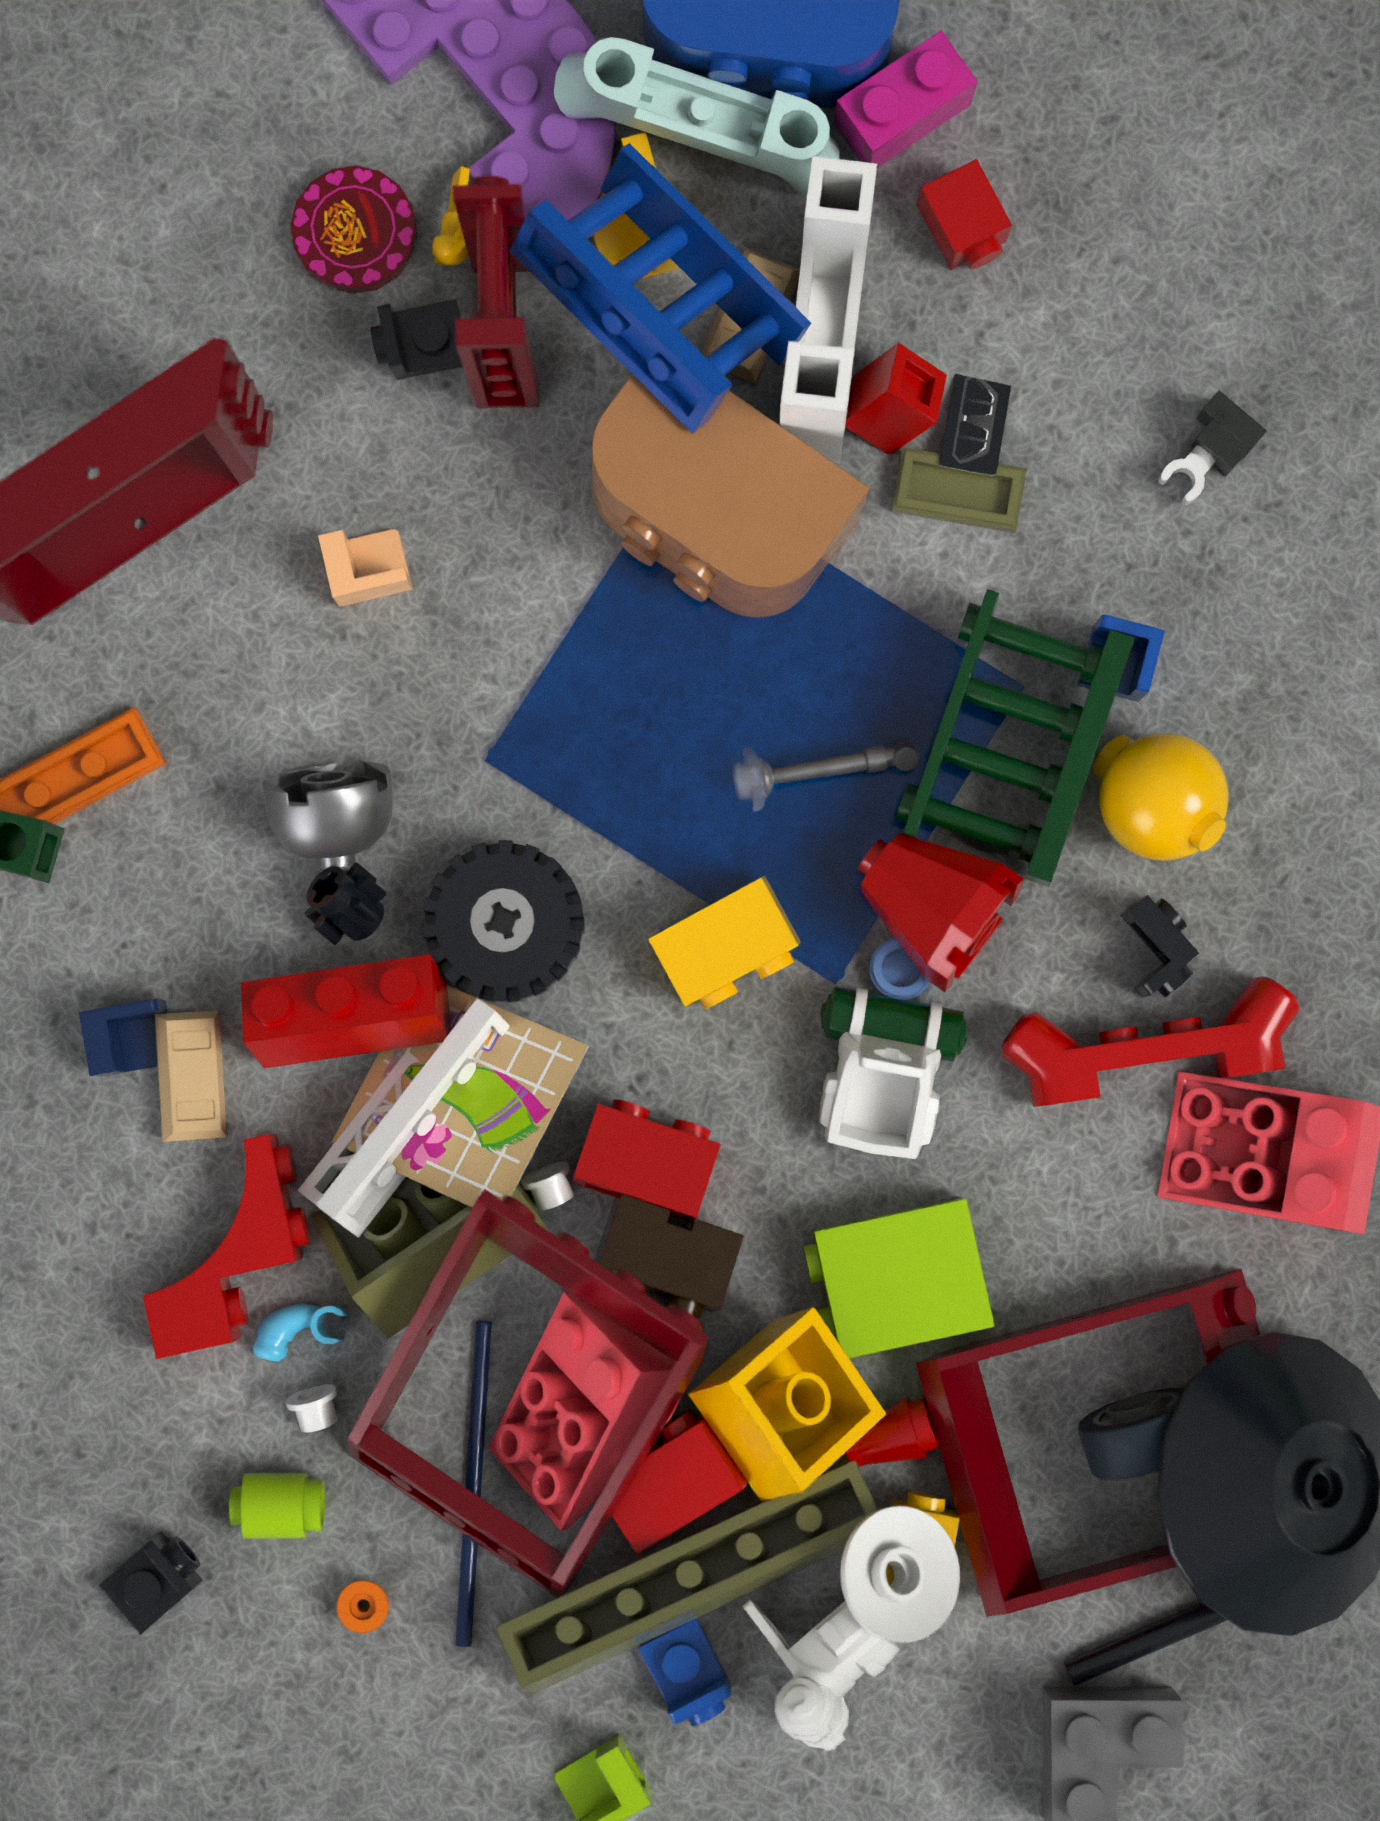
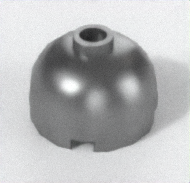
(329, 811)

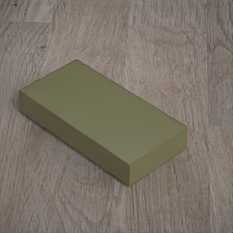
(958, 495)

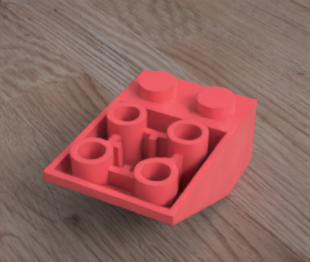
(1271, 1152)
(577, 1408)

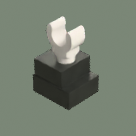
(1222, 443)

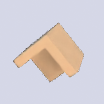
(364, 566)

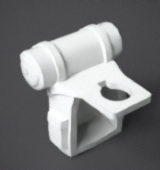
(823, 1670)

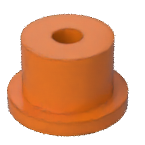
(361, 1619)

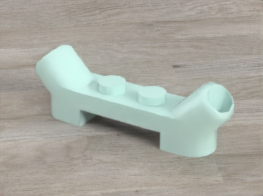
(628, 87)

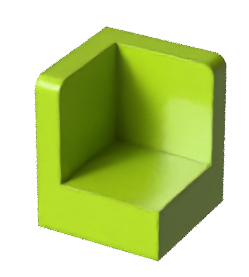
(604, 1784)

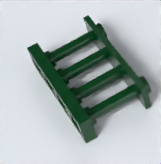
(1077, 725)

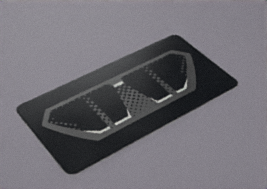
(975, 425)

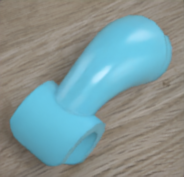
(284, 1323)

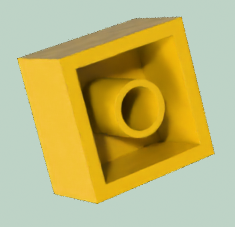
(787, 1404)

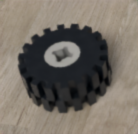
(519, 951)

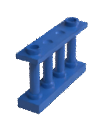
(625, 320)

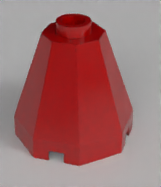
(937, 902)

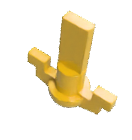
(450, 245)

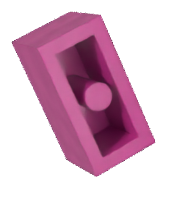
(905, 101)

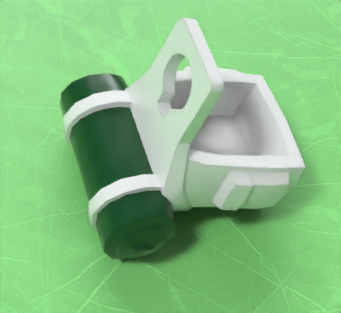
(885, 1070)

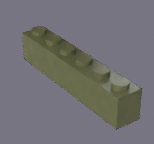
(686, 1580)

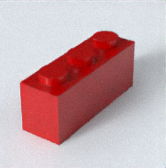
(345, 1011)

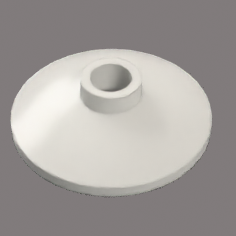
(923, 1570)

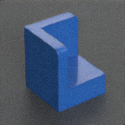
(1142, 658)

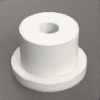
(549, 1185)
(314, 1407)

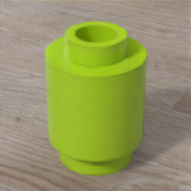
(278, 1505)

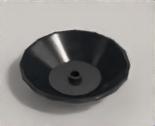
(1240, 1480)

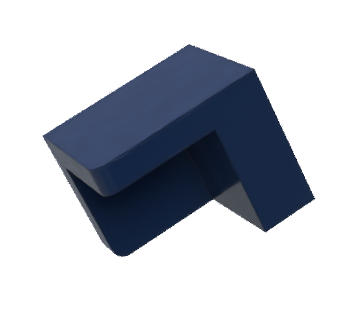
(121, 1037)

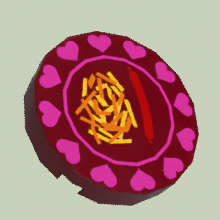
(354, 229)

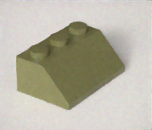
(403, 1250)

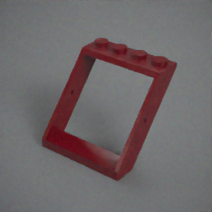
(158, 459)
(611, 1293)
(975, 1458)

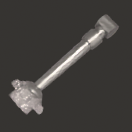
(756, 779)

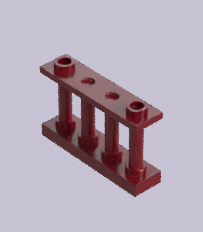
(495, 340)

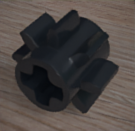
(345, 903)

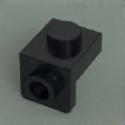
(1161, 930)

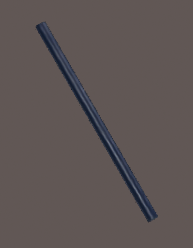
(473, 1479)

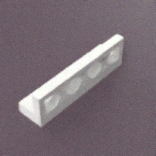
(368, 1175)

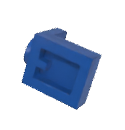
(687, 1673)

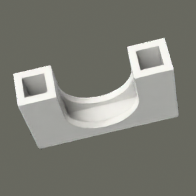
(829, 297)

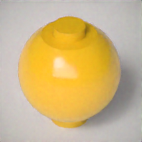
(1161, 795)

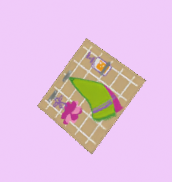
(493, 1120)

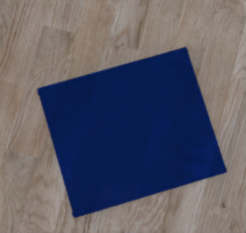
(667, 691)

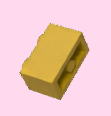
(725, 943)

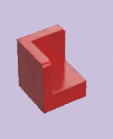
(894, 399)

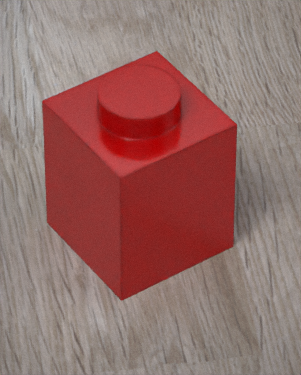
(965, 216)

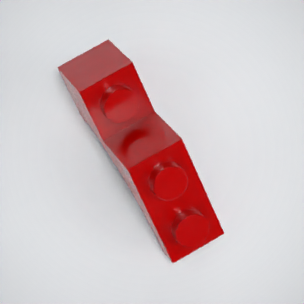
(265, 1233)

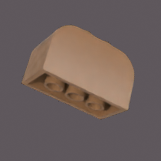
(726, 509)

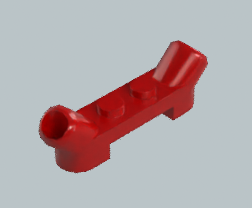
(1242, 1044)

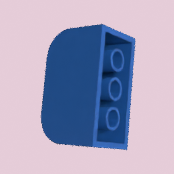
(773, 45)

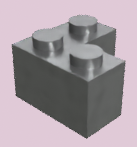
(1094, 1734)

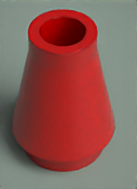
(899, 1436)

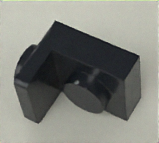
(417, 339)
(153, 1580)

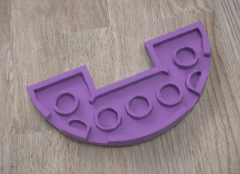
(512, 61)

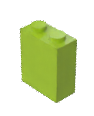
(900, 1278)

